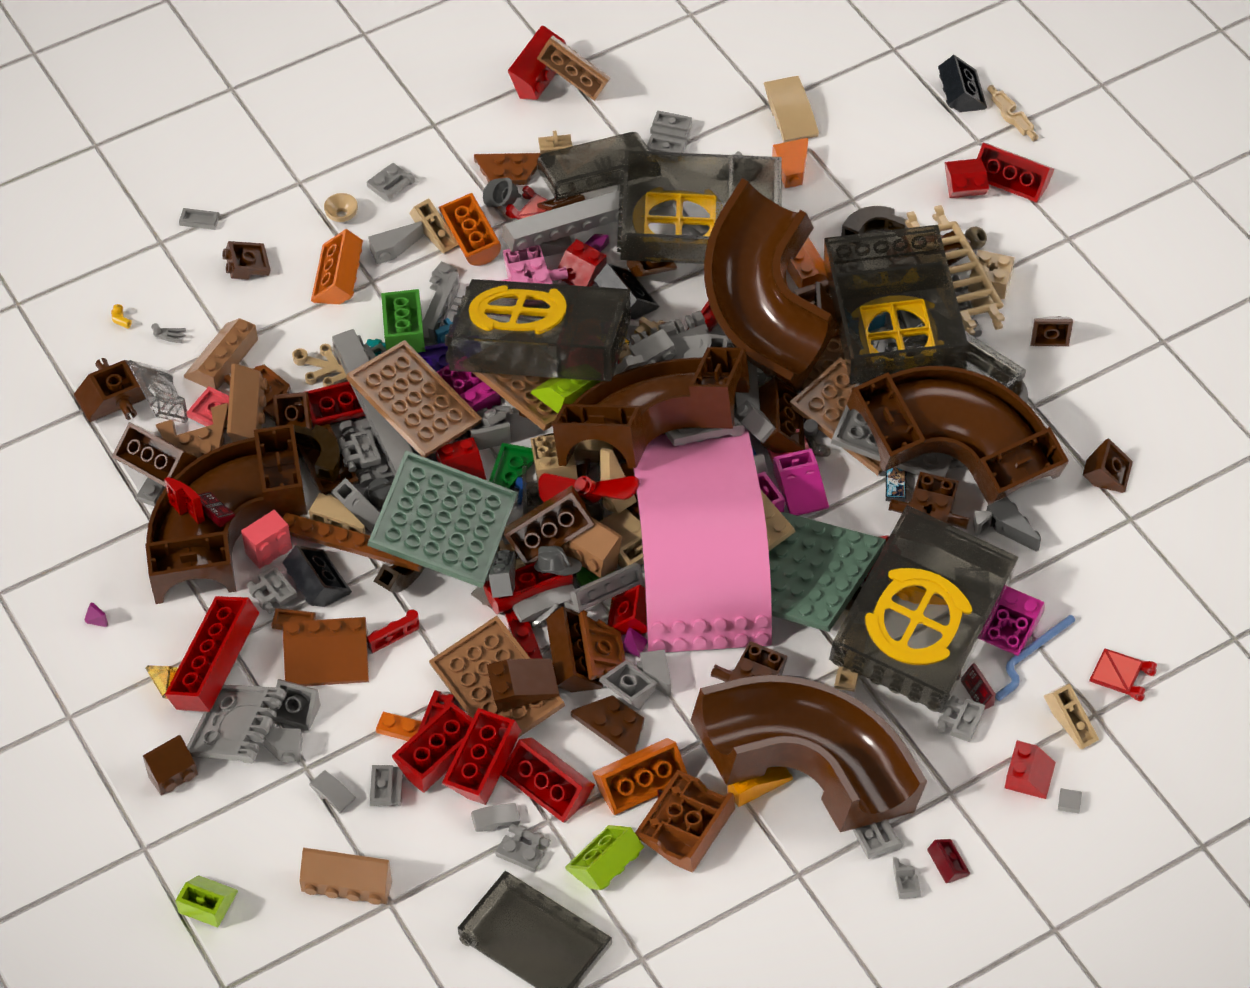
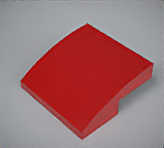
(184, 499)

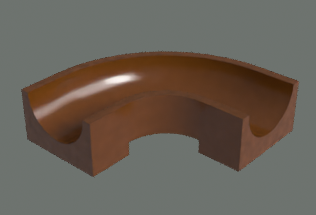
(750, 289)
(653, 402)
(961, 417)
(247, 478)
(814, 730)

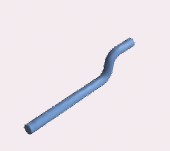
(1026, 652)

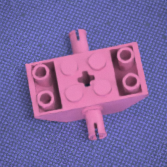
(530, 267)

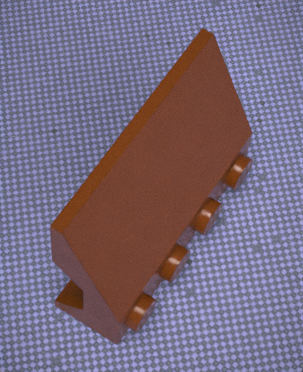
(326, 651)
(685, 820)

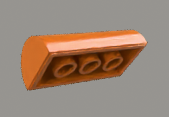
(471, 230)

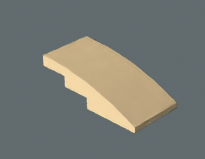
(791, 108)

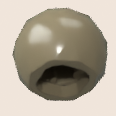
(976, 236)

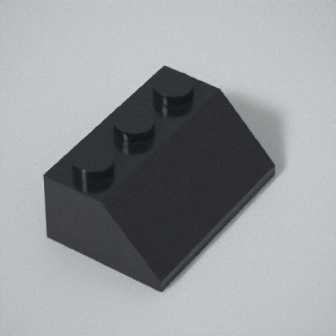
(961, 85)
(618, 277)
(315, 576)

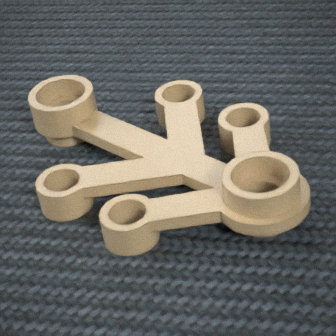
(330, 366)

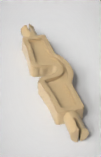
(1017, 119)

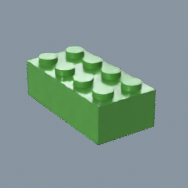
(403, 319)

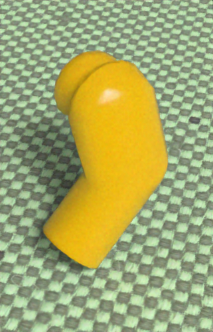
(118, 316)

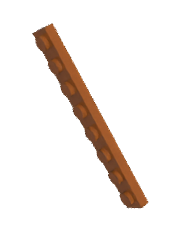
(341, 539)

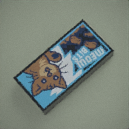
(895, 484)

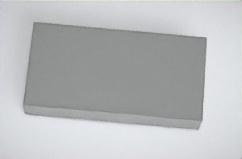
(199, 218)

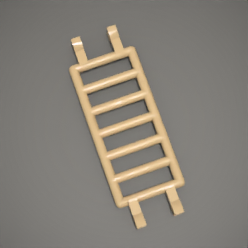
(993, 308)

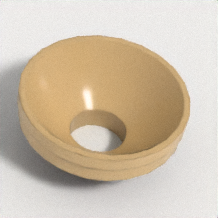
(338, 203)

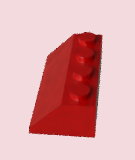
(527, 72)
(1015, 172)
(433, 747)
(482, 756)
(547, 779)

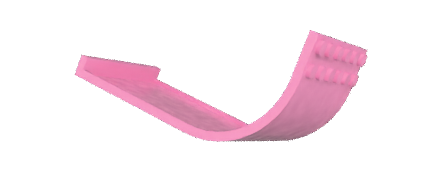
(704, 545)

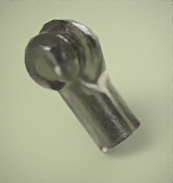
(818, 449)

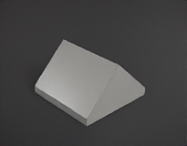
(491, 436)
(629, 683)
(298, 706)

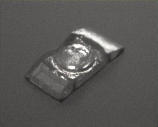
(159, 391)

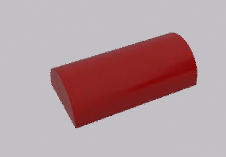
(333, 404)
(527, 583)

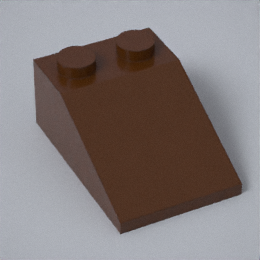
(522, 682)

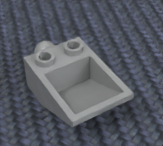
(696, 345)

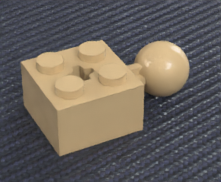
(999, 271)

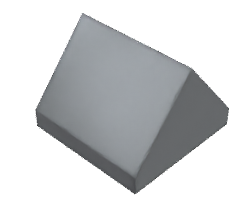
(981, 521)

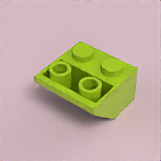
(205, 900)

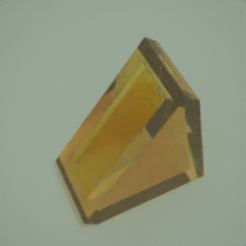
(161, 677)

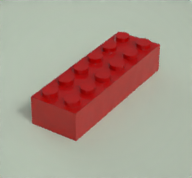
(212, 653)

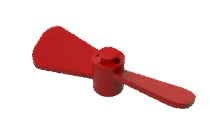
(587, 488)

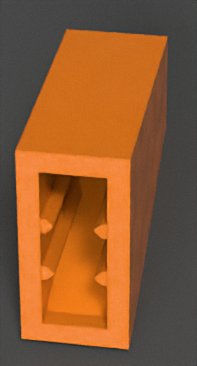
(793, 161)

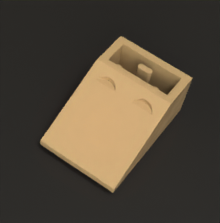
(547, 461)
(631, 543)

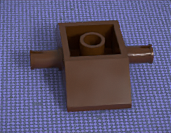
(109, 391)
(934, 497)
(754, 662)

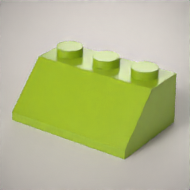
(562, 391)
(605, 856)

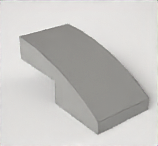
(332, 790)
(493, 816)

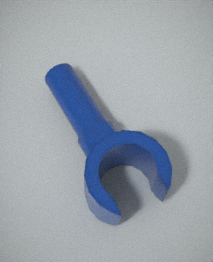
(519, 484)

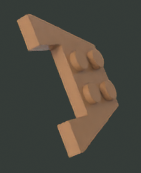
(200, 440)

